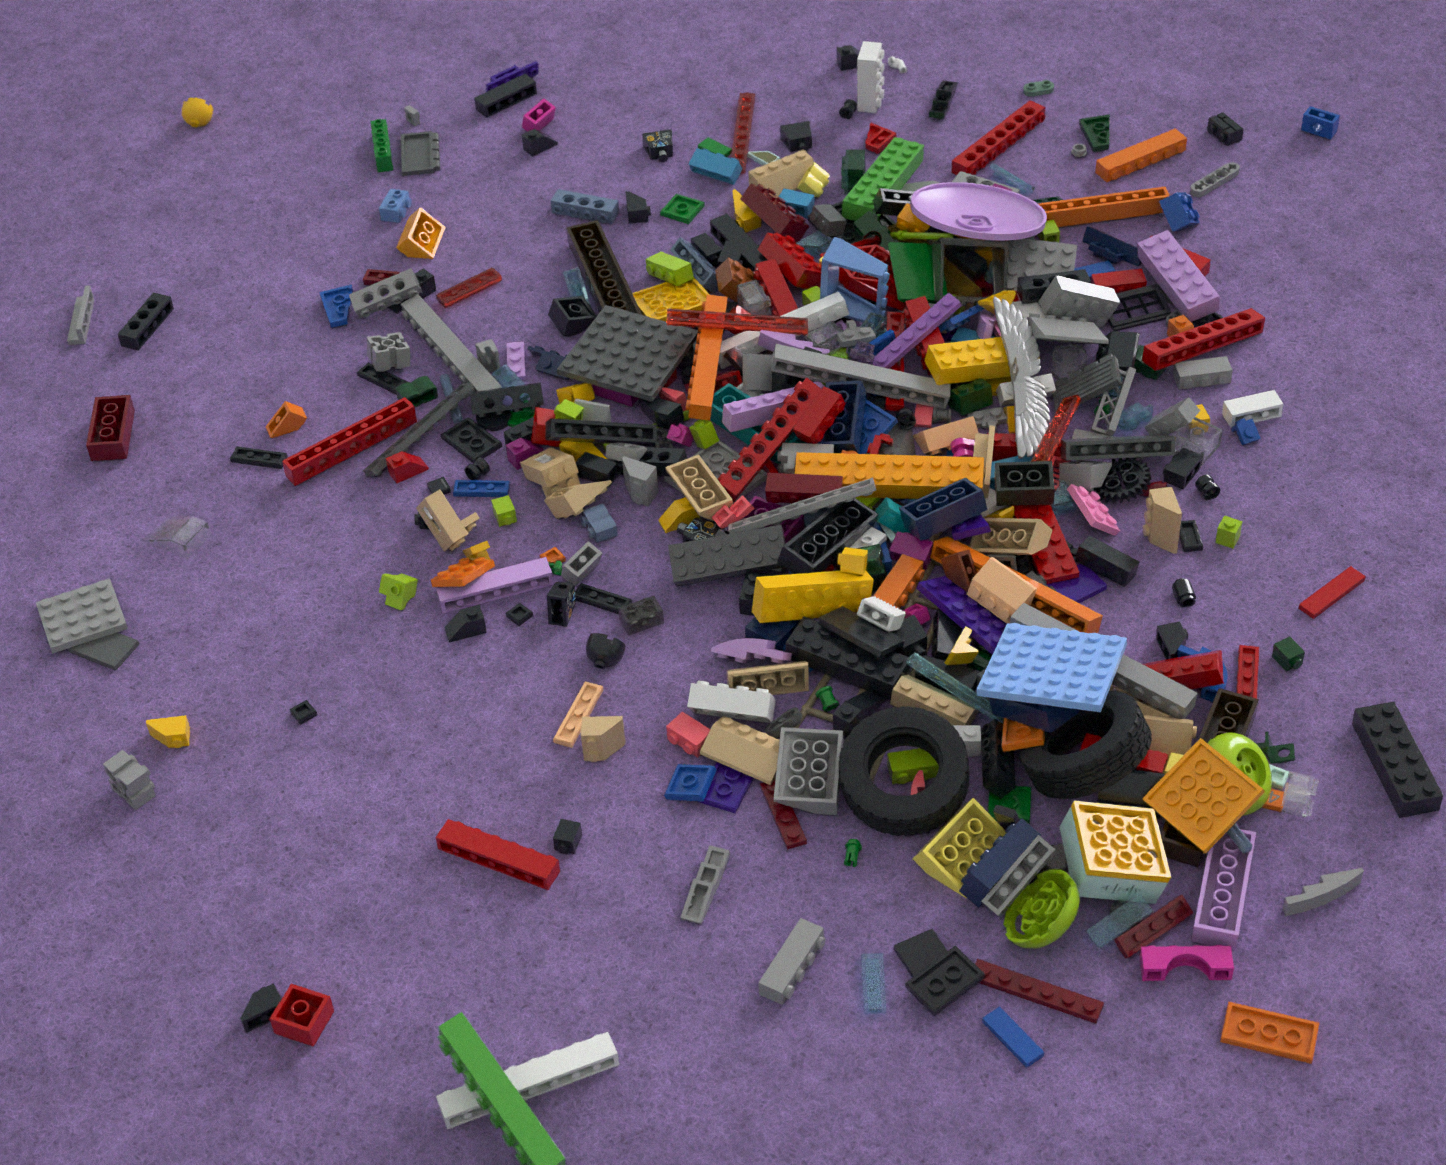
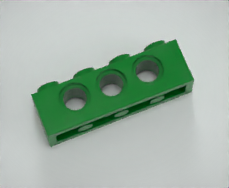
(381, 145)

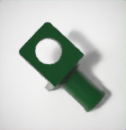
(1273, 751)

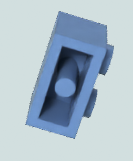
(395, 205)

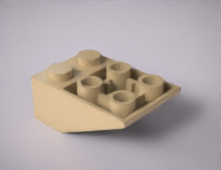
(572, 499)

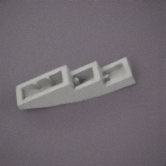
(705, 885)
(1328, 889)

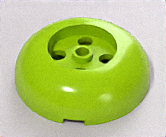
(1249, 759)
(1046, 908)

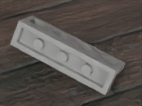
(81, 318)
(1117, 408)

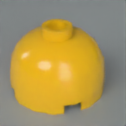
(196, 112)

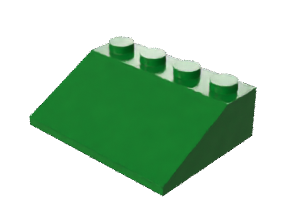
(913, 271)

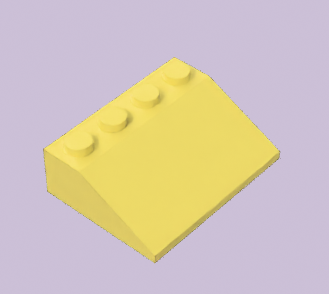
(959, 845)

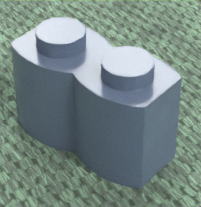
(599, 523)

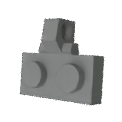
(853, 334)
(988, 417)

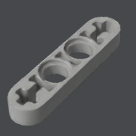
(1201, 187)

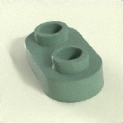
(1038, 88)

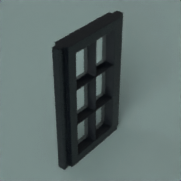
(1143, 319)

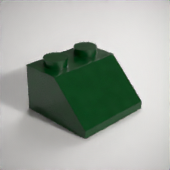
(971, 397)

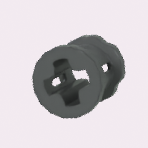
(942, 415)

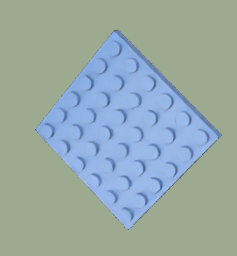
(1052, 667)

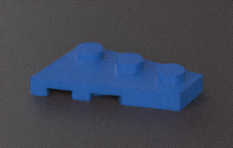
(337, 305)
(959, 319)

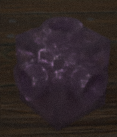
(862, 353)

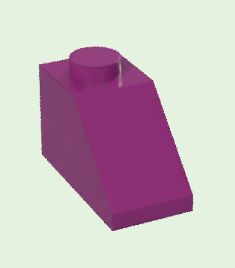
(521, 450)

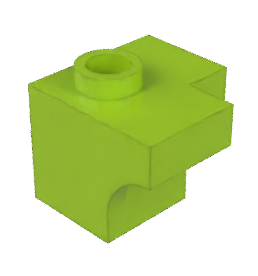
(398, 589)

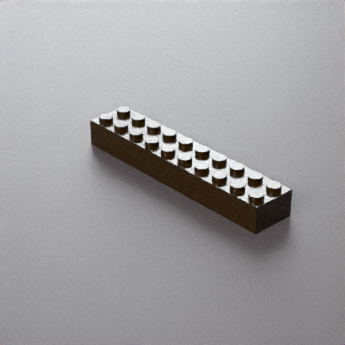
(600, 267)
(1228, 714)

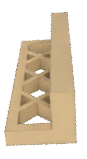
(984, 448)

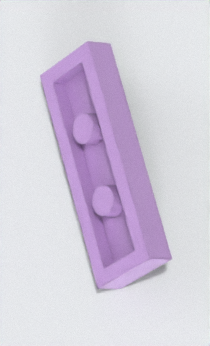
(516, 358)

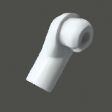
(897, 63)

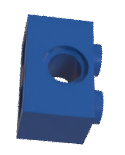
(1320, 122)

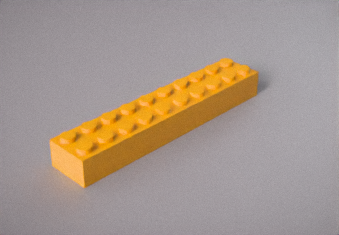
(894, 474)

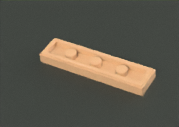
(581, 707)

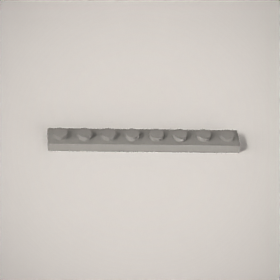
(808, 506)

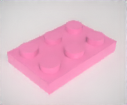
(1093, 509)

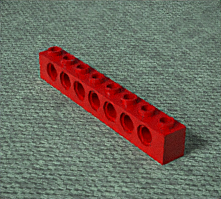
(999, 139)
(1203, 339)
(806, 390)
(349, 441)

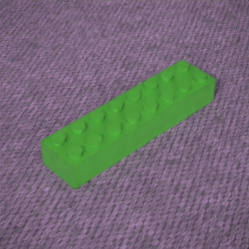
(888, 171)
(497, 1094)

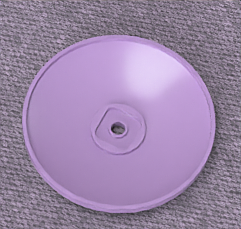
(978, 211)

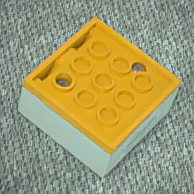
(1114, 851)

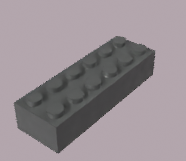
(726, 555)

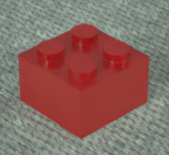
(302, 1014)

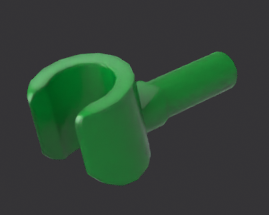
(556, 567)

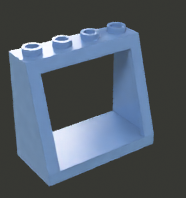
(850, 257)

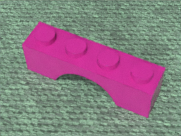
(1213, 961)

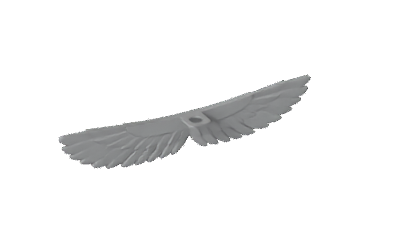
(1030, 400)

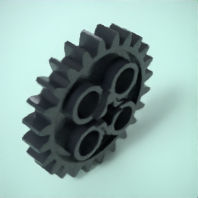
(1134, 476)

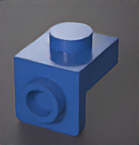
(1246, 431)

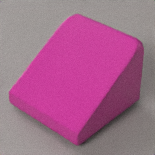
(920, 611)

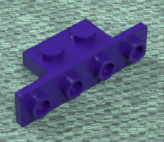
(512, 73)

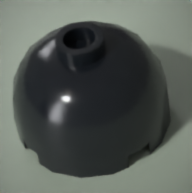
(604, 651)

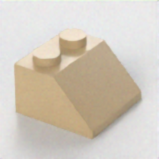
(601, 737)

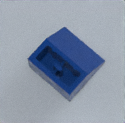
(1179, 211)

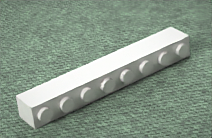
(818, 314)
(536, 1077)

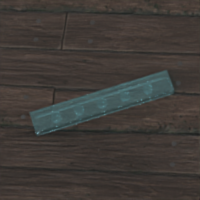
(952, 685)

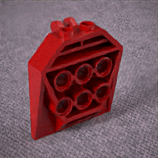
(866, 285)

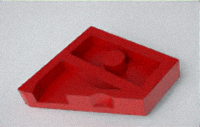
(878, 138)

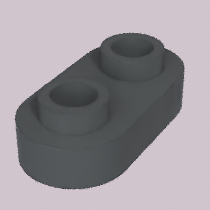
(787, 720)

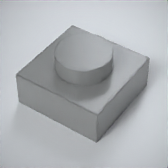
(412, 115)

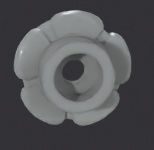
(1079, 150)

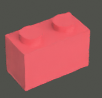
(687, 733)

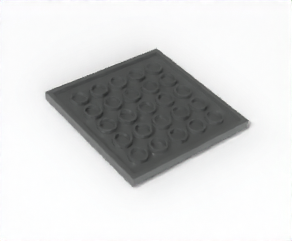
(628, 353)

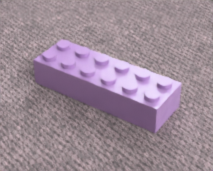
(1178, 276)
(1223, 893)

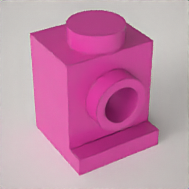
(680, 434)

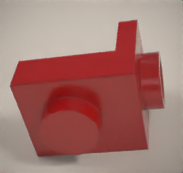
(874, 447)

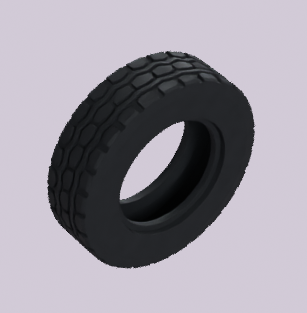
(1097, 765)
(914, 812)

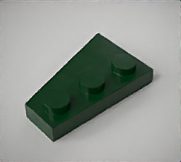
(1096, 131)

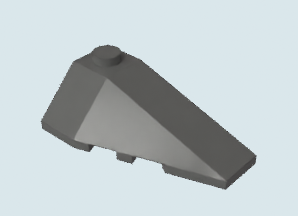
(902, 444)

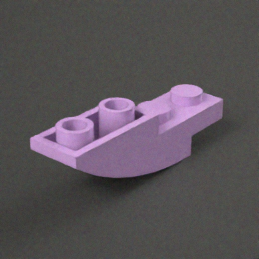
(750, 648)

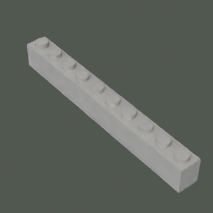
(448, 346)
(874, 378)
(1130, 676)

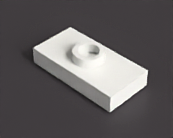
(870, 537)

